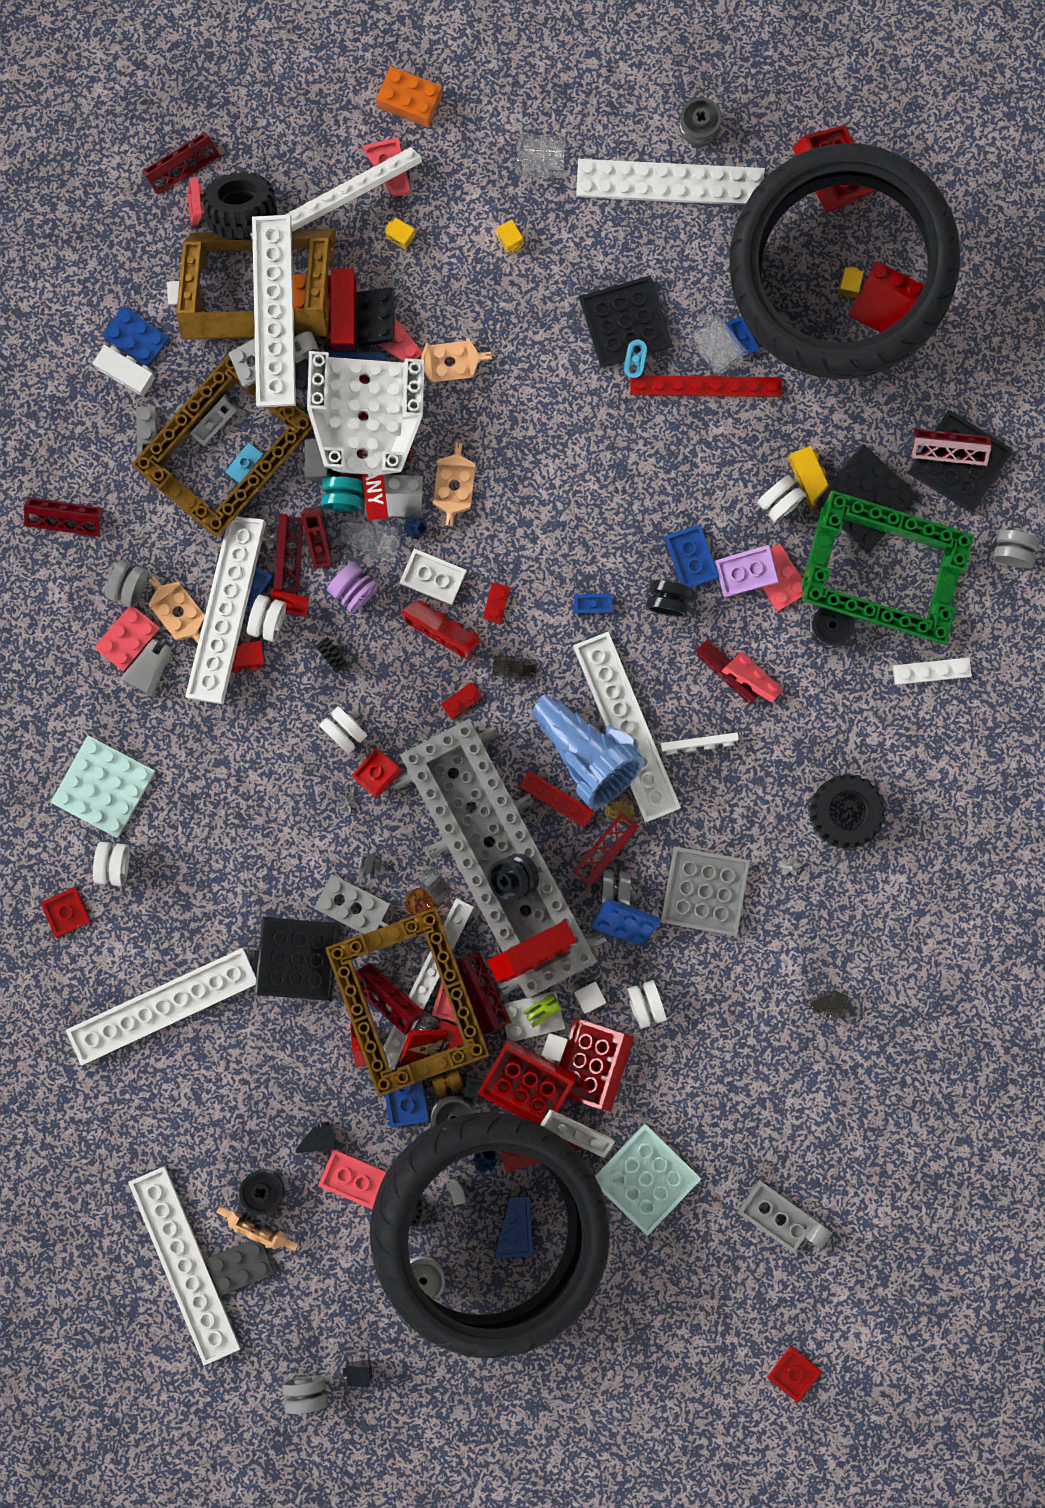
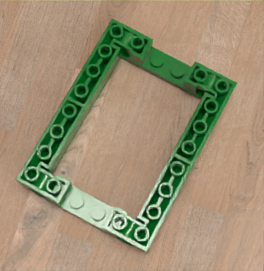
(953, 542)

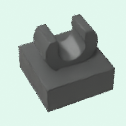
(368, 863)

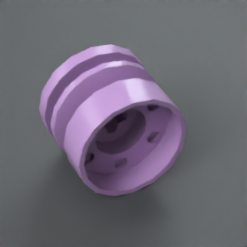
(349, 584)

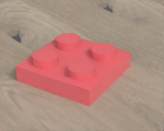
(195, 205)

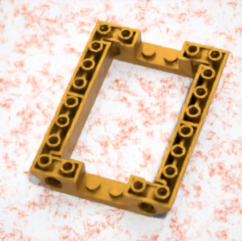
(237, 325)
(177, 430)
(341, 960)

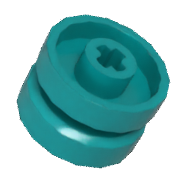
(342, 494)

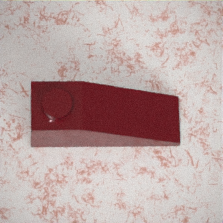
(317, 536)

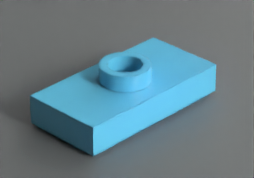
(244, 463)

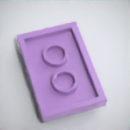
(747, 571)

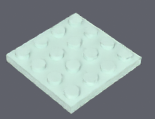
(103, 786)
(646, 1179)

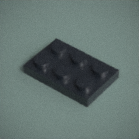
(375, 316)

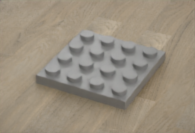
(705, 891)

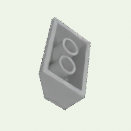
(403, 495)

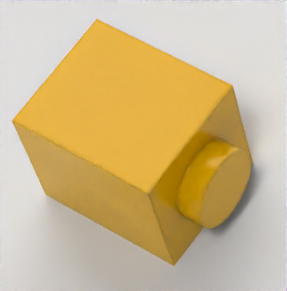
(399, 233)
(509, 236)
(851, 282)

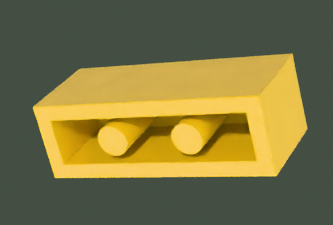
(809, 473)

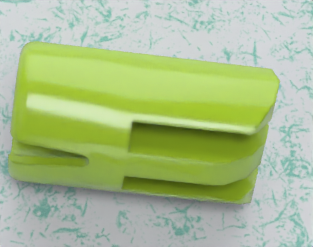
(549, 1006)

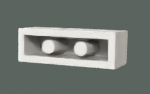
(124, 370)

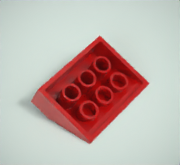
(837, 196)
(884, 298)
(440, 629)
(597, 1060)
(526, 1083)

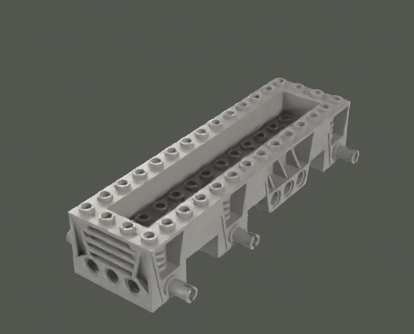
(464, 837)

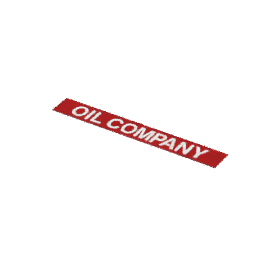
(373, 484)

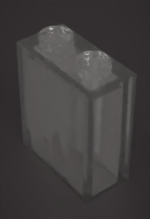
(540, 156)
(718, 345)

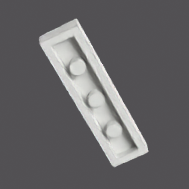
(932, 671)
(691, 744)
(578, 1133)

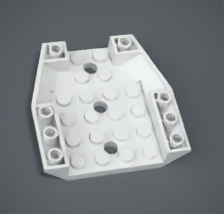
(390, 400)

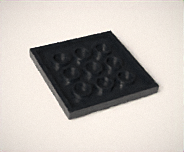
(624, 315)
(872, 481)
(961, 482)
(295, 959)

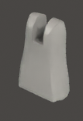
(147, 668)

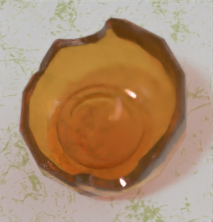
(413, 901)

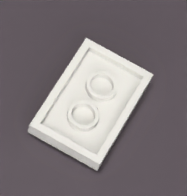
(433, 577)
(521, 1027)

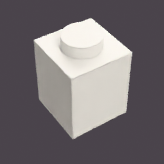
(554, 1047)

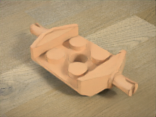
(462, 352)
(454, 469)
(168, 598)
(248, 1228)

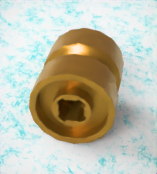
(448, 1082)

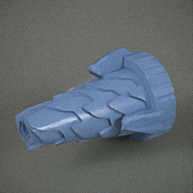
(596, 761)

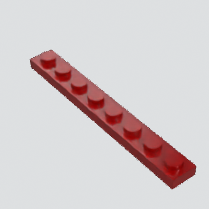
(706, 386)

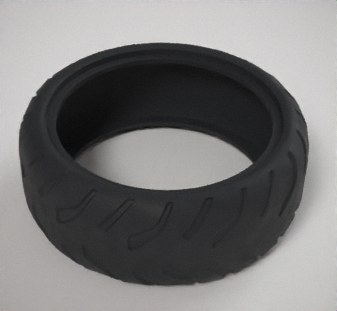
(831, 167)
(566, 1291)

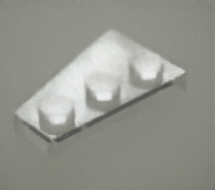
(371, 539)

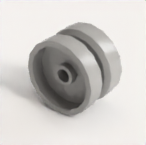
(1016, 548)
(126, 584)
(304, 1394)

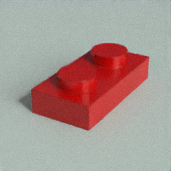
(294, 603)
(496, 603)
(461, 700)

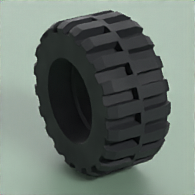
(233, 202)
(866, 793)

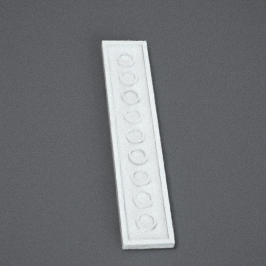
(666, 182)
(273, 311)
(225, 610)
(621, 711)
(162, 1006)
(184, 1265)

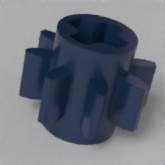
(415, 527)
(485, 1161)

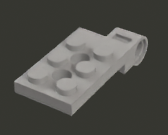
(241, 356)
(373, 908)
(797, 1223)

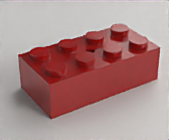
(342, 318)
(532, 952)

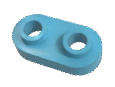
(636, 359)

